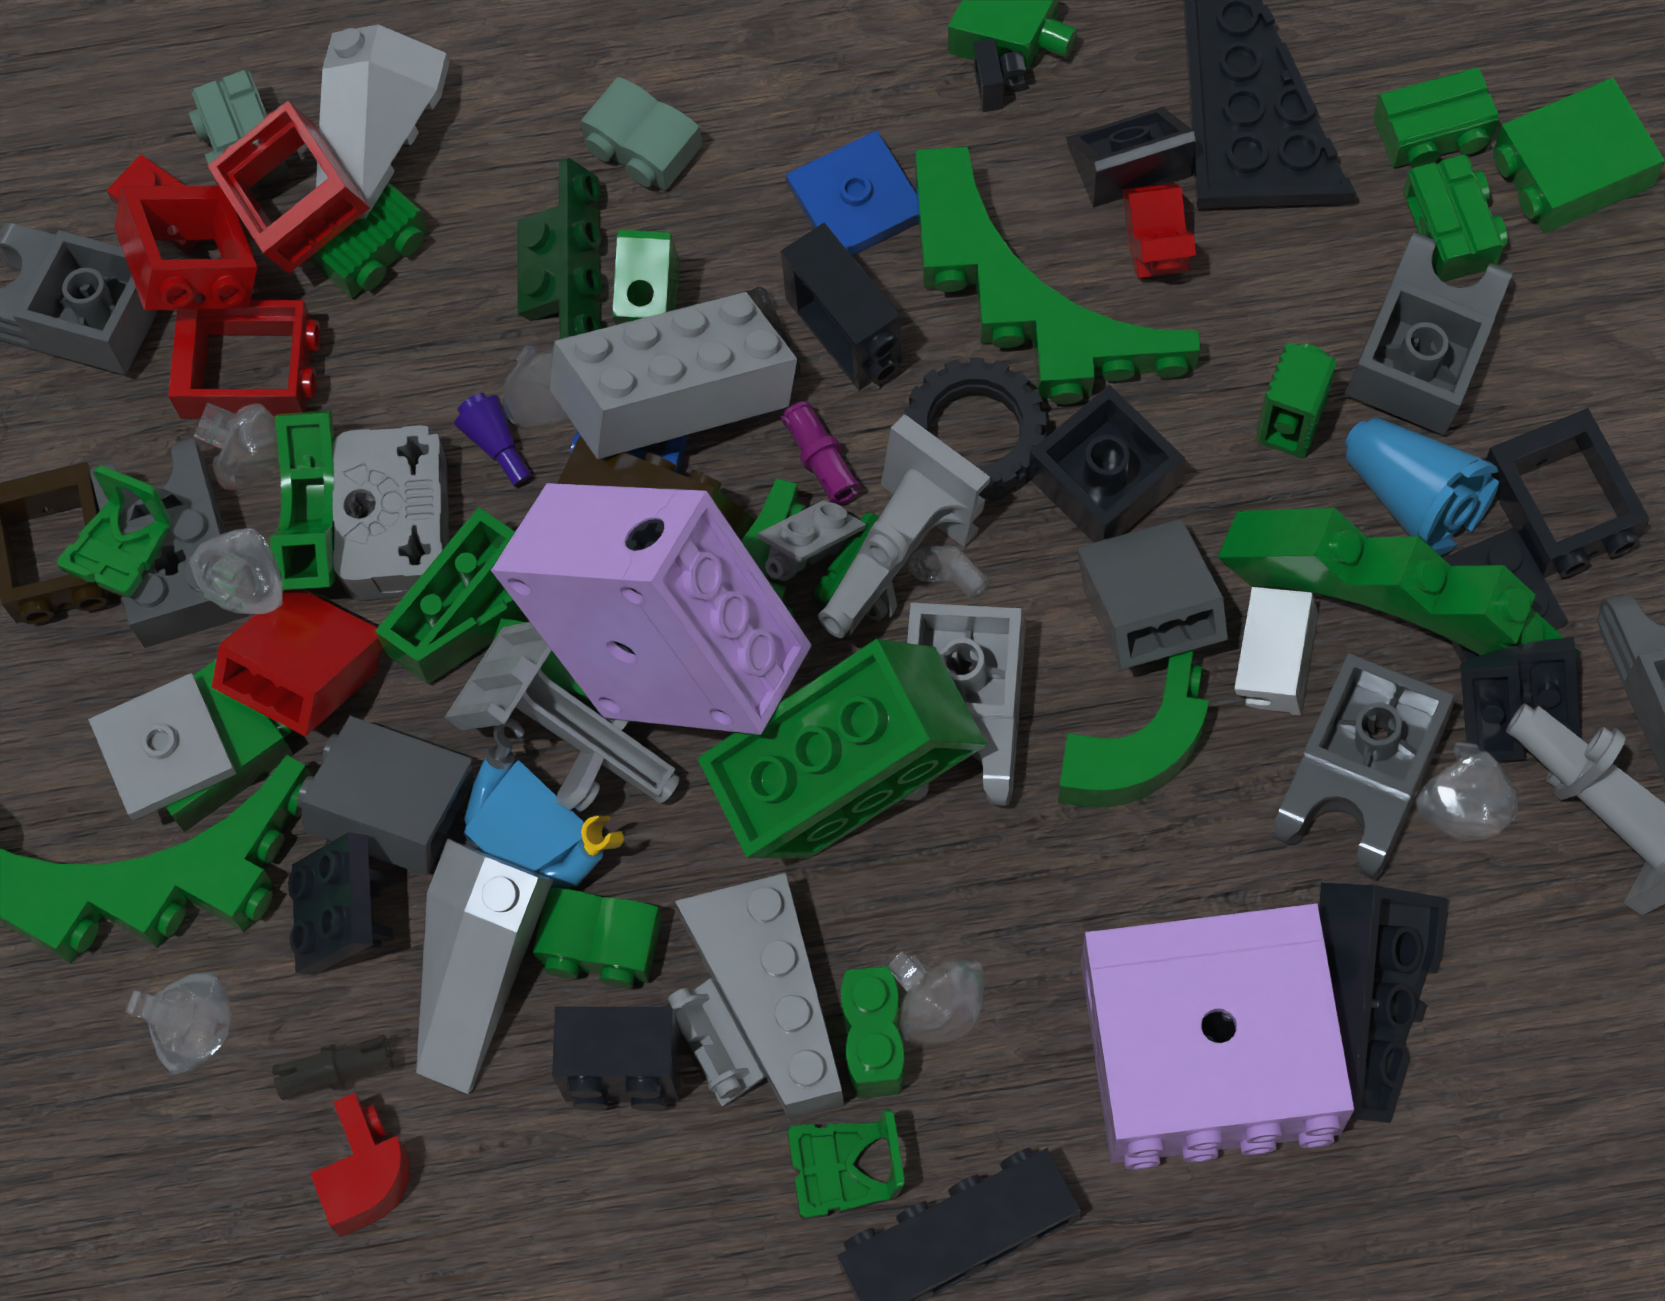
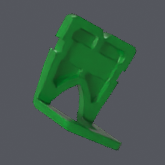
(102, 550)
(827, 1171)

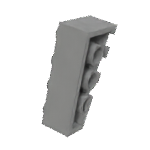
(763, 971)

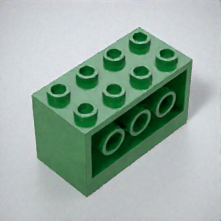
(842, 750)

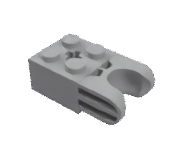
(992, 692)

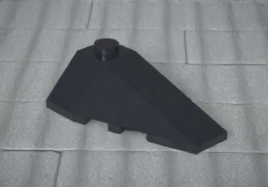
(1378, 959)

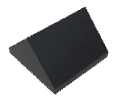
(1132, 154)

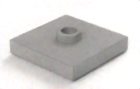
(162, 746)

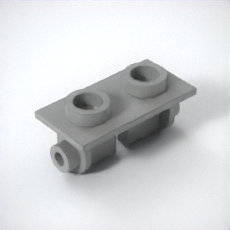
(807, 538)
(716, 1041)

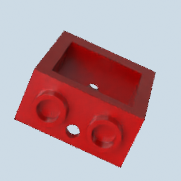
(184, 214)
(315, 217)
(261, 318)

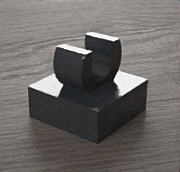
(996, 73)

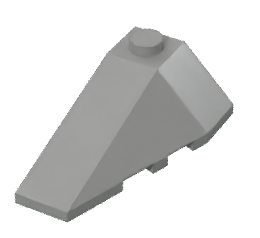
(372, 99)

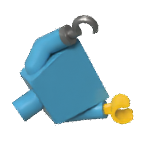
(523, 824)

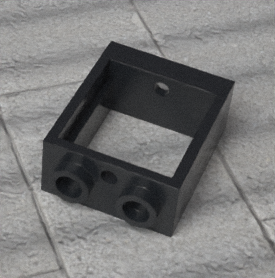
(842, 307)
(1545, 446)

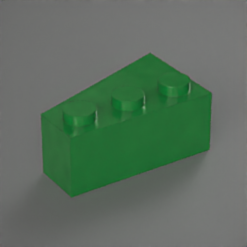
(453, 603)

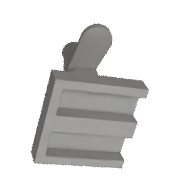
(929, 489)
(513, 678)
(1608, 791)

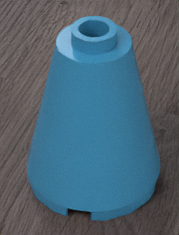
(1422, 480)

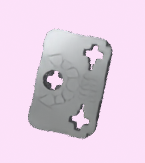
(375, 473)

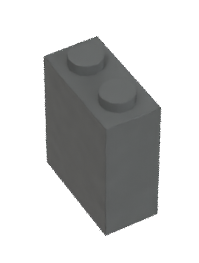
(1152, 593)
(388, 789)

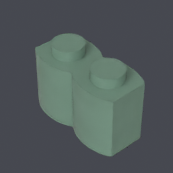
(640, 133)

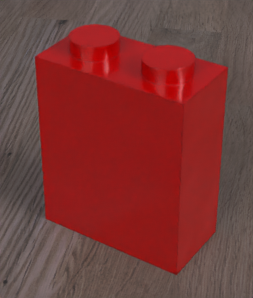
(297, 661)

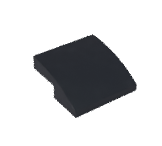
(1507, 678)

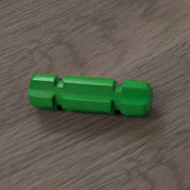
(828, 584)

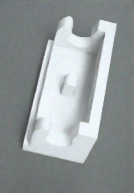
(1277, 649)

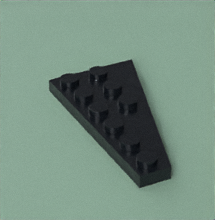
(1253, 114)

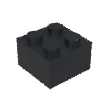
(1105, 466)
(617, 1056)

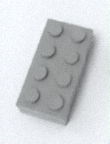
(672, 374)

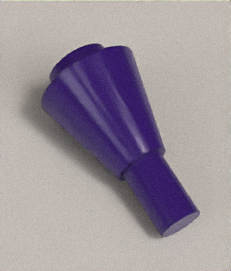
(486, 425)

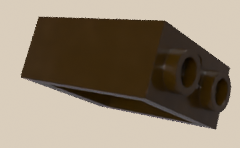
(35, 498)

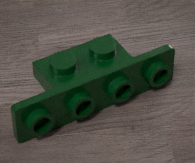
(562, 255)

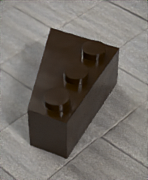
(652, 472)

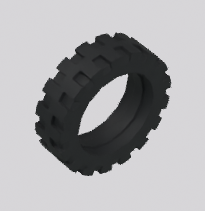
(999, 384)

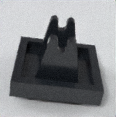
(334, 904)

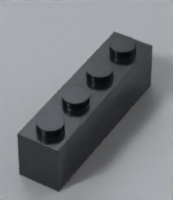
(962, 1234)

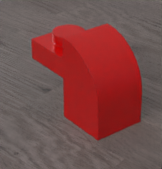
(1157, 230)
(369, 1181)

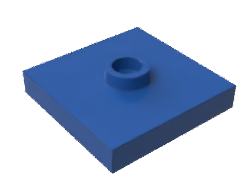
(856, 193)

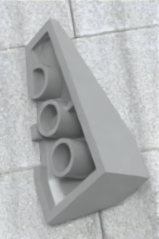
(473, 946)

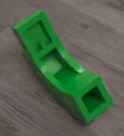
(306, 525)
(1135, 766)

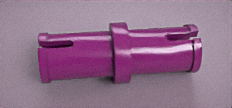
(820, 453)

